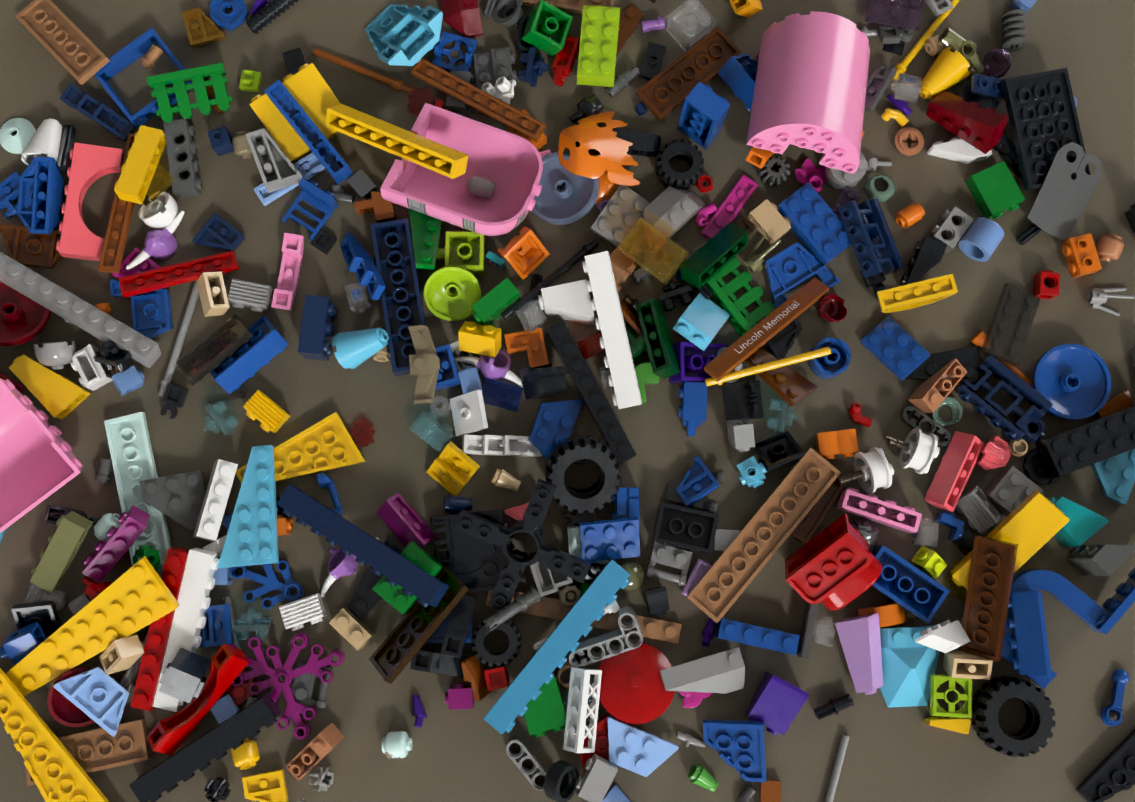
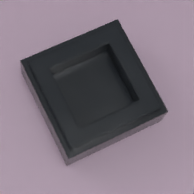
(323, 241)

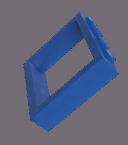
(126, 57)

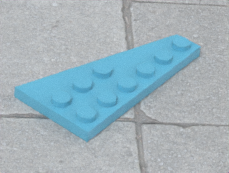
(253, 526)

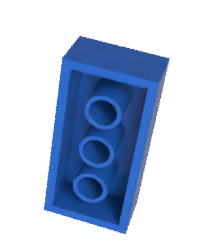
(703, 115)
(815, 224)

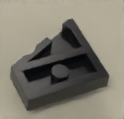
(784, 339)

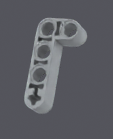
(603, 641)

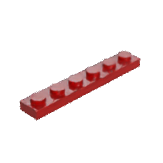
(177, 274)

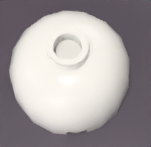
(159, 212)

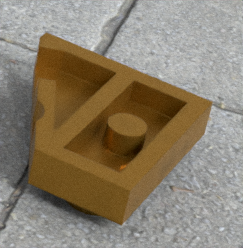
(200, 28)

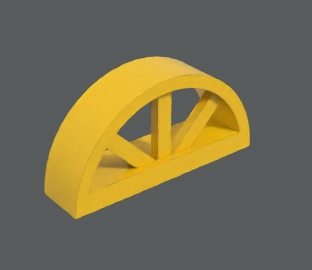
(916, 294)

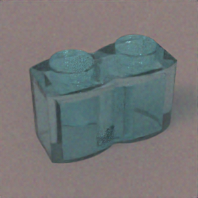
(432, 431)

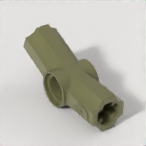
(951, 39)

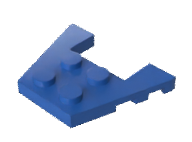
(793, 267)
(149, 310)

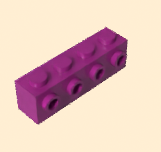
(116, 543)

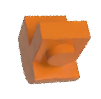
(888, 613)

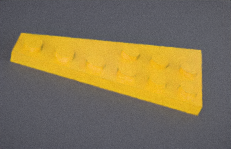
(314, 450)

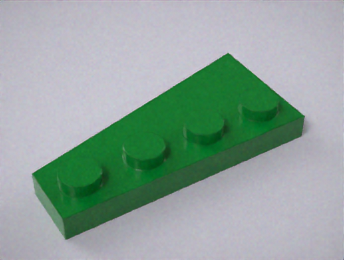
(426, 239)

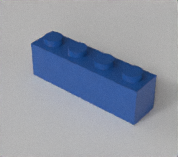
(757, 636)

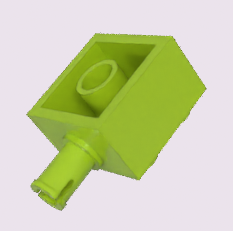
(465, 251)

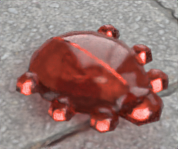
(362, 433)

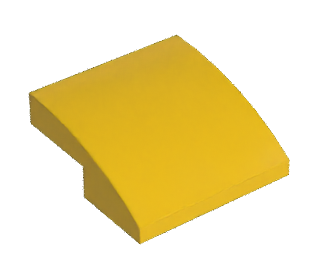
(453, 469)

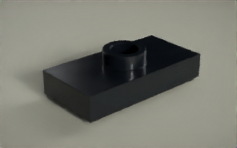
(652, 61)

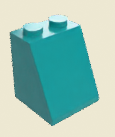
(1082, 523)

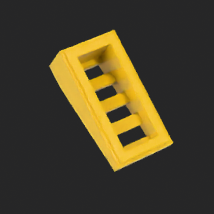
(955, 724)

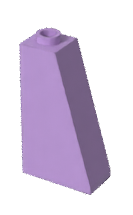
(862, 651)

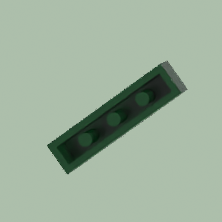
(714, 255)
(657, 338)

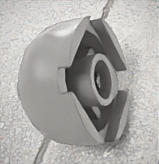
(55, 353)

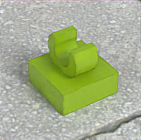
(250, 81)

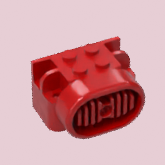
(833, 566)

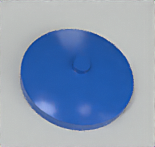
(1072, 380)

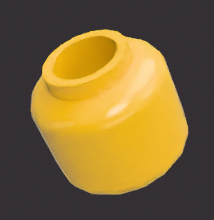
(246, 754)

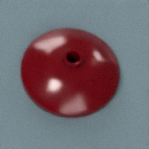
(63, 709)

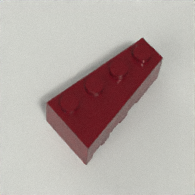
(966, 120)

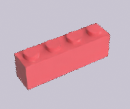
(954, 471)

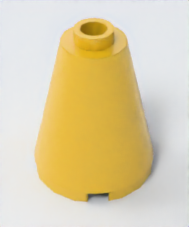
(944, 73)

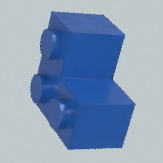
(448, 371)

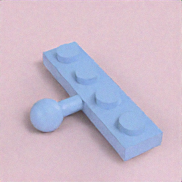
(306, 166)

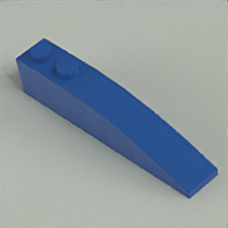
(308, 132)

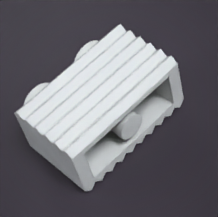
(302, 611)

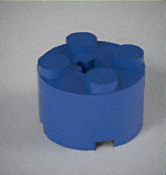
(840, 358)

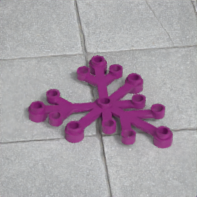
(313, 666)

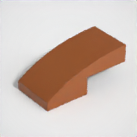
(474, 672)

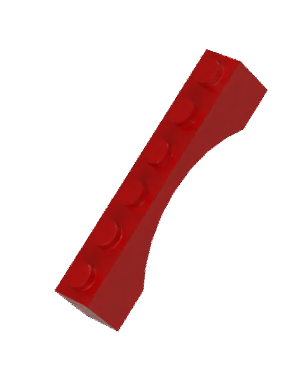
(172, 731)

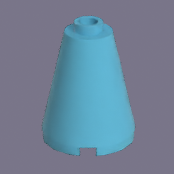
(358, 346)

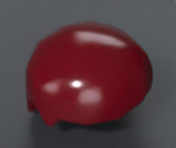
(832, 308)

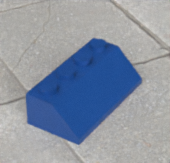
(741, 76)
(250, 356)
(908, 585)
(1028, 633)

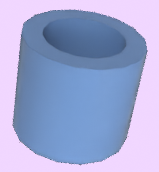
(981, 239)

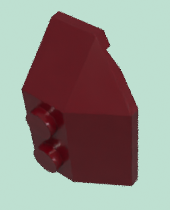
(462, 16)

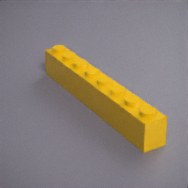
(397, 141)

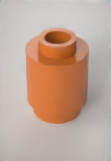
(909, 215)

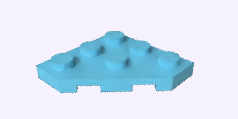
(1117, 476)

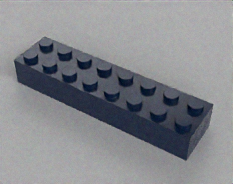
(402, 294)

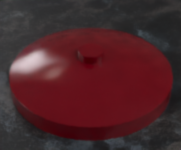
(20, 317)

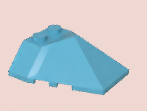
(405, 33)
(906, 666)

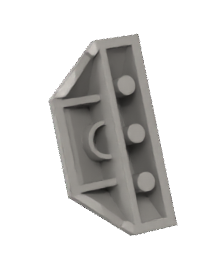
(672, 209)

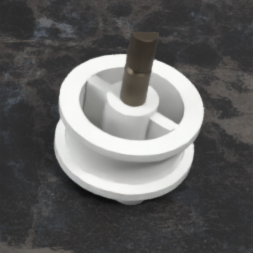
(916, 450)
(870, 470)

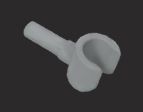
(873, 163)

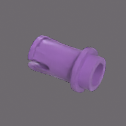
(653, 24)

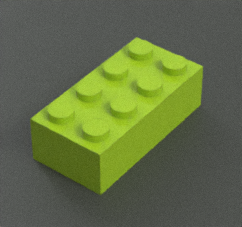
(598, 46)

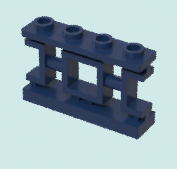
(868, 226)
(1014, 387)

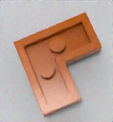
(531, 342)

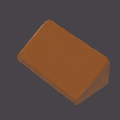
(630, 318)
(1118, 402)

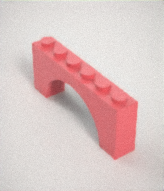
(87, 166)

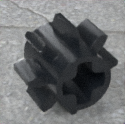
(217, 790)

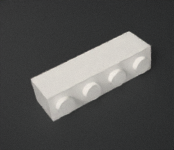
(215, 500)

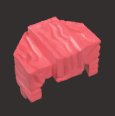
(995, 454)

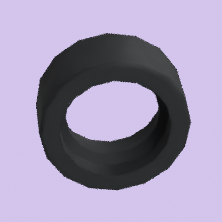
(553, 779)

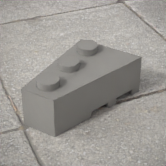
(273, 165)

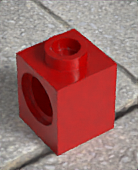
(1039, 287)
(497, 678)

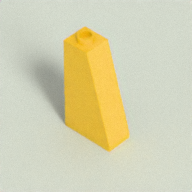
(51, 389)

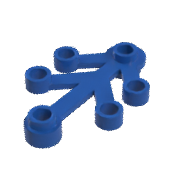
(270, 583)

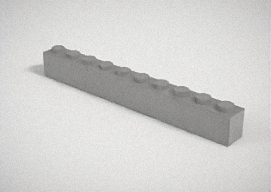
(77, 311)

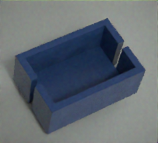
(317, 328)

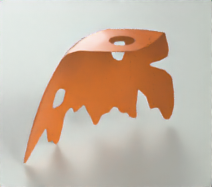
(612, 150)

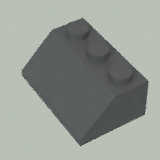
(1098, 559)

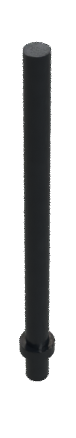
(586, 250)

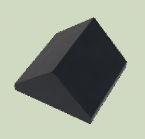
(778, 450)

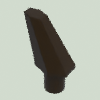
(632, 304)

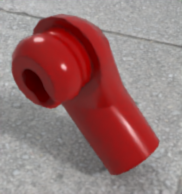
(856, 415)

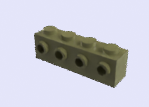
(60, 551)

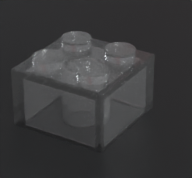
(690, 23)

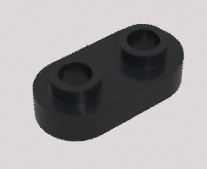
(518, 36)

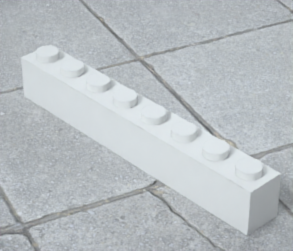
(613, 330)
(189, 616)

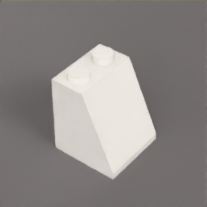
(568, 302)

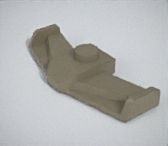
(424, 364)

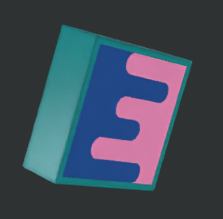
(495, 260)

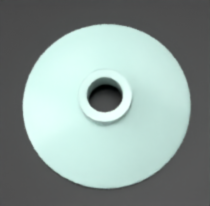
(18, 142)

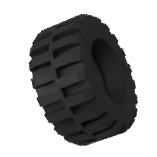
(590, 497)
(1038, 718)

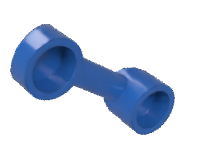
(325, 481)

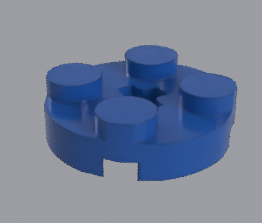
(231, 20)

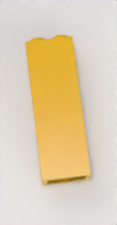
(1027, 525)

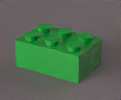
(393, 594)

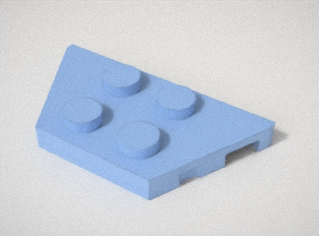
(96, 696)
(636, 748)

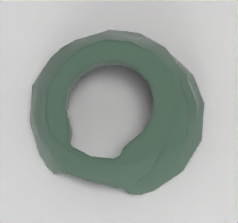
(872, 193)
(957, 412)

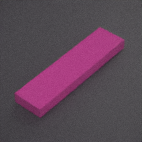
(730, 207)

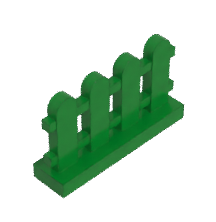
(197, 77)
(725, 299)

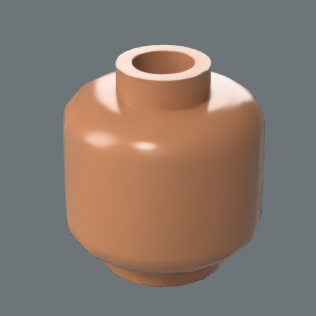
(1109, 247)

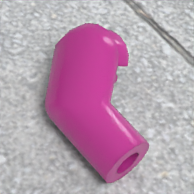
(703, 214)

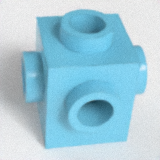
(748, 466)

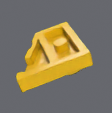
(266, 786)

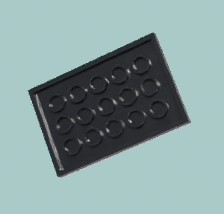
(1041, 122)

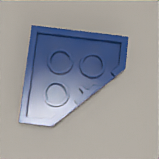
(739, 745)

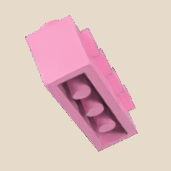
(879, 511)

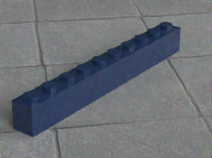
(363, 546)

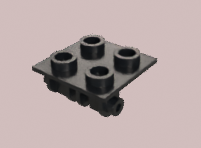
(743, 400)

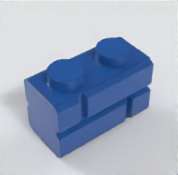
(626, 503)

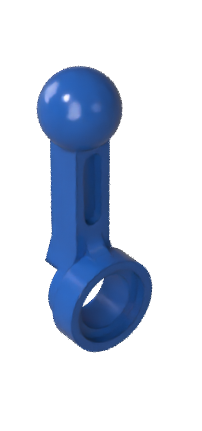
(1120, 678)

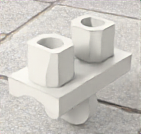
(503, 90)

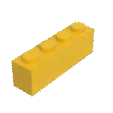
(140, 164)

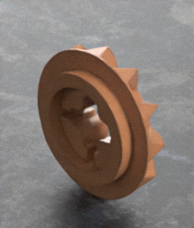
(914, 136)

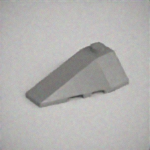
(711, 674)

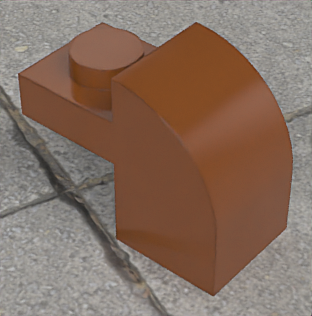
(382, 208)

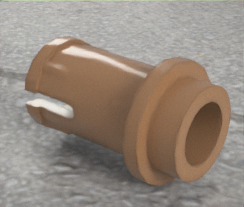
(151, 57)

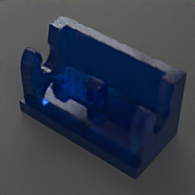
(502, 394)

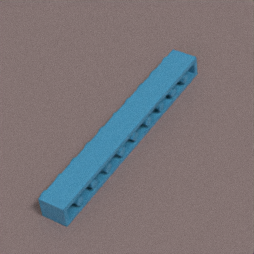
(555, 648)

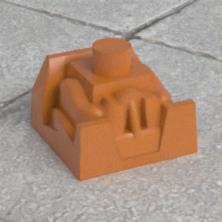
(524, 252)

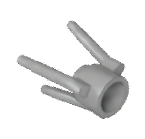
(1099, 295)

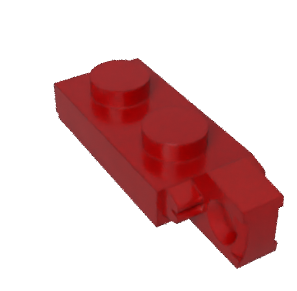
(565, 60)

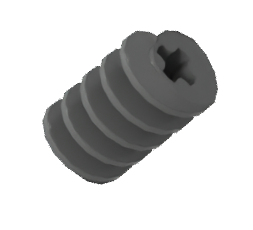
(1013, 30)

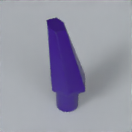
(258, 4)
(900, 104)
(708, 632)
(418, 711)

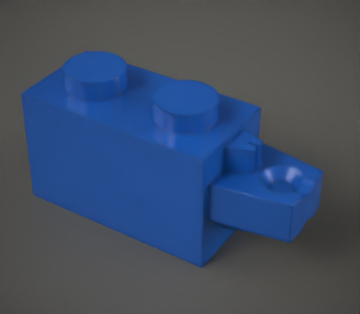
(693, 405)

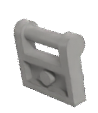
(670, 557)

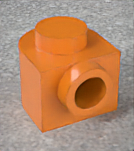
(284, 525)

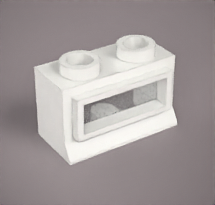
(91, 372)

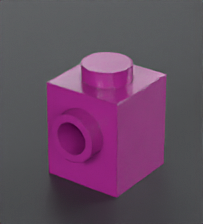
(459, 697)

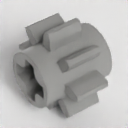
(320, 778)

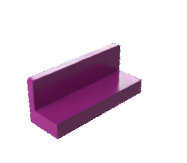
(405, 521)

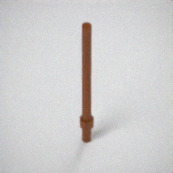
(397, 84)

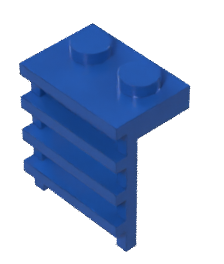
(317, 198)

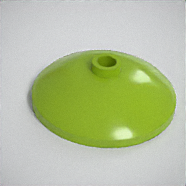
(451, 304)

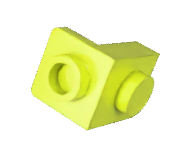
(929, 562)

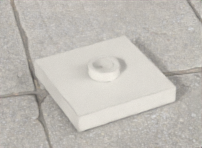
(468, 413)

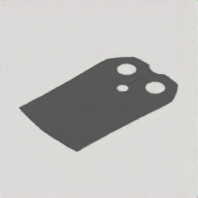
(1062, 198)

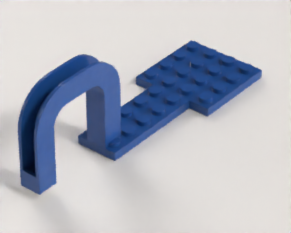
(1096, 617)

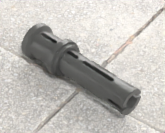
(519, 604)

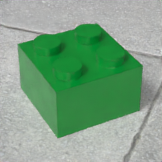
(547, 28)

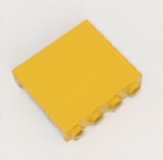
(312, 95)

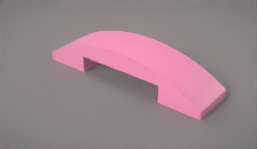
(289, 271)

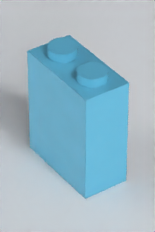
(701, 321)

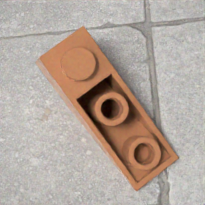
(937, 387)
(315, 751)

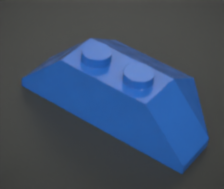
(40, 196)

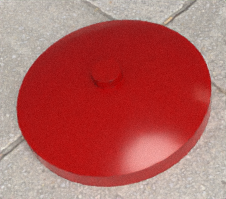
(633, 685)

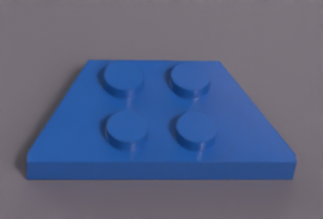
(553, 425)

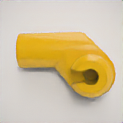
(895, 114)

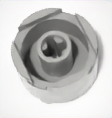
(839, 179)

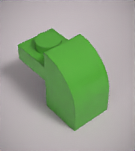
(645, 377)

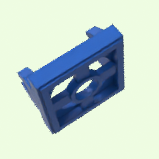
(445, 38)

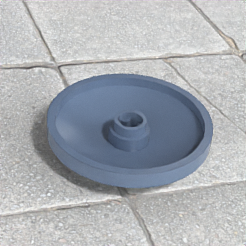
(563, 194)

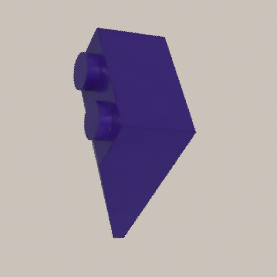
(692, 361)

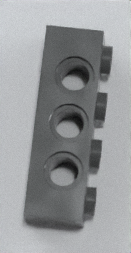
(174, 133)

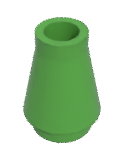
(701, 777)

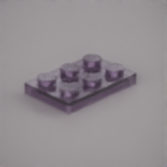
(895, 13)

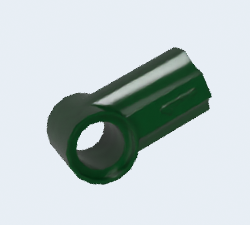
(636, 342)

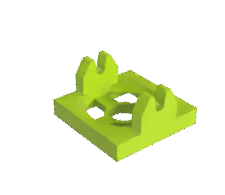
(935, 709)

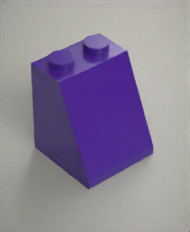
(776, 703)

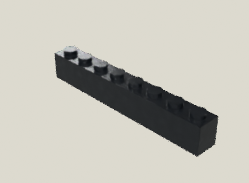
(590, 392)
(206, 748)

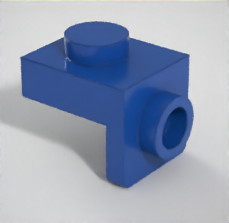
(949, 520)

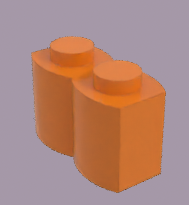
(836, 443)

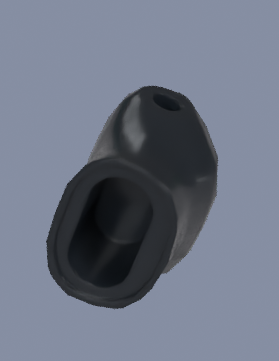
(587, 107)

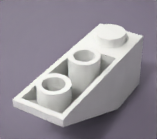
(958, 151)
(944, 636)

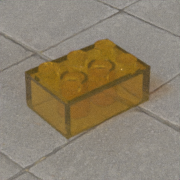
(653, 250)

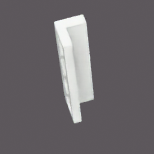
(579, 710)

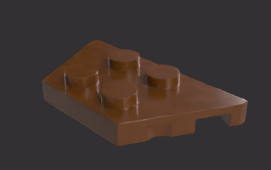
(30, 248)

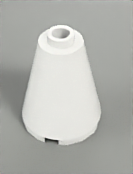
(44, 142)

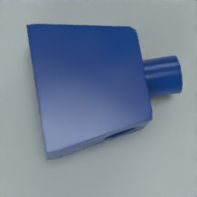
(22, 642)

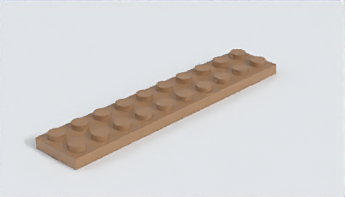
(763, 535)

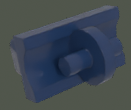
(534, 68)

